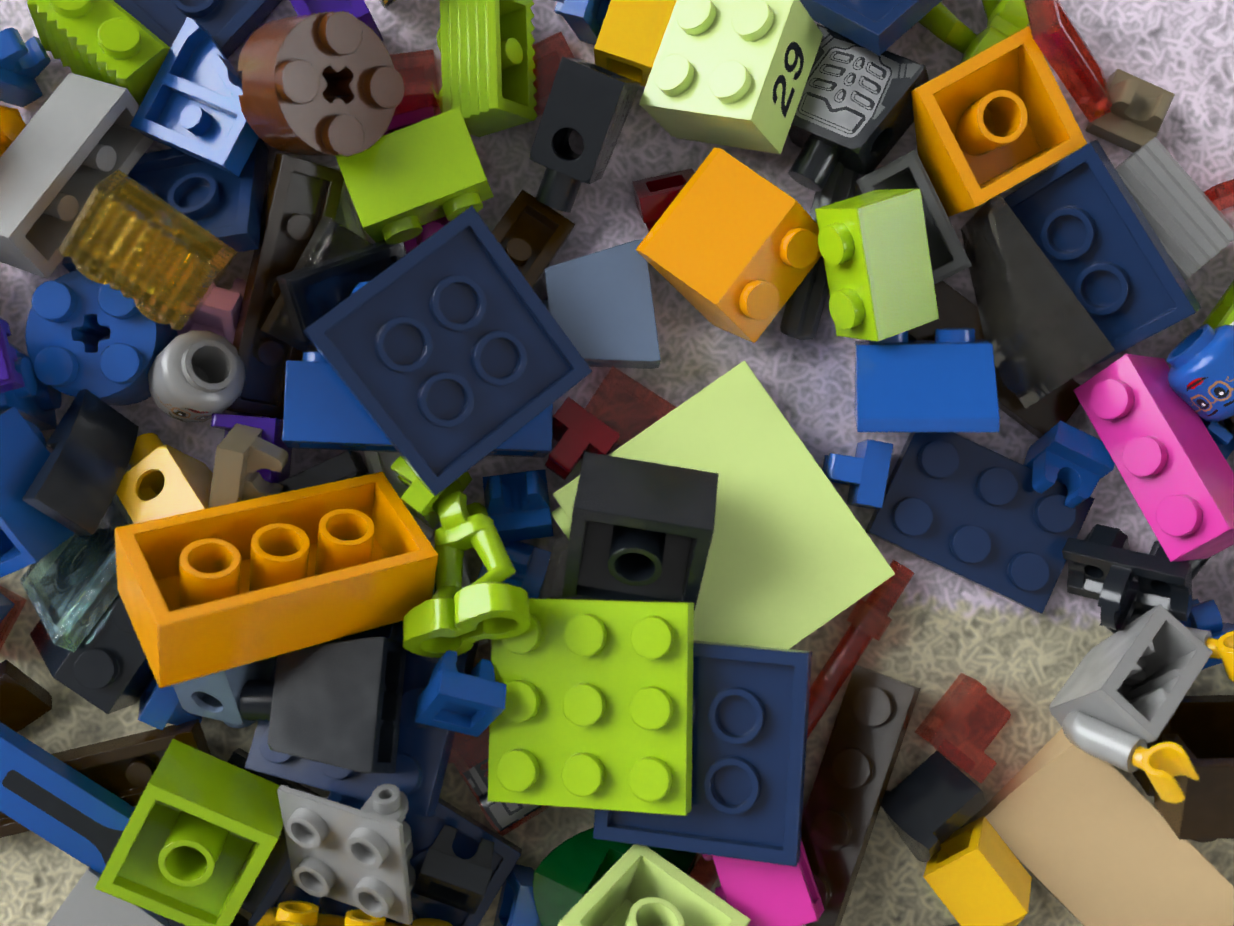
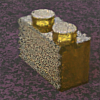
(146, 250)

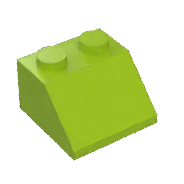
(195, 839)

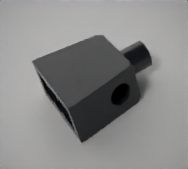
(334, 703)

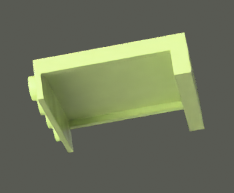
(782, 536)

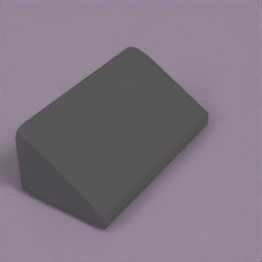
(944, 245)

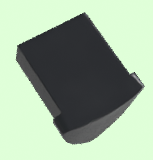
(932, 805)

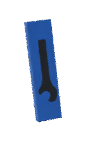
(59, 801)

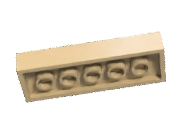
(1104, 845)

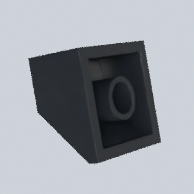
(639, 531)
(107, 665)

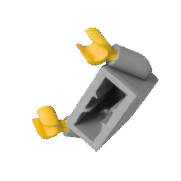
(1130, 691)

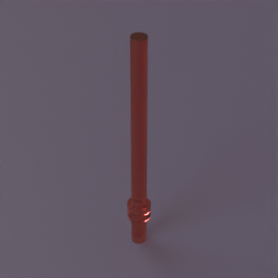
(867, 622)

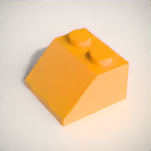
(992, 123)
(733, 245)

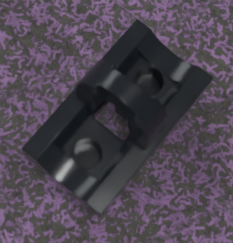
(1105, 569)

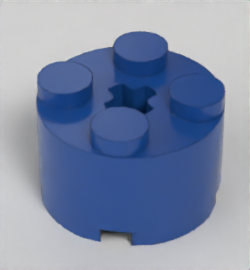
(68, 343)

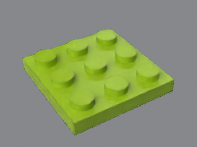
(596, 707)

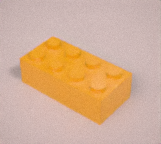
(271, 575)

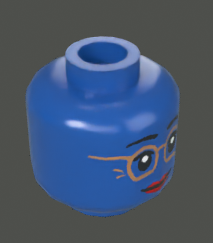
(1205, 371)

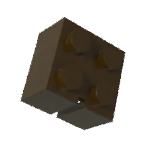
(1206, 734)

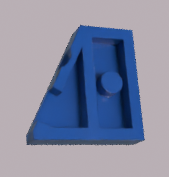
(197, 103)

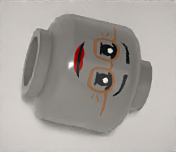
(196, 376)

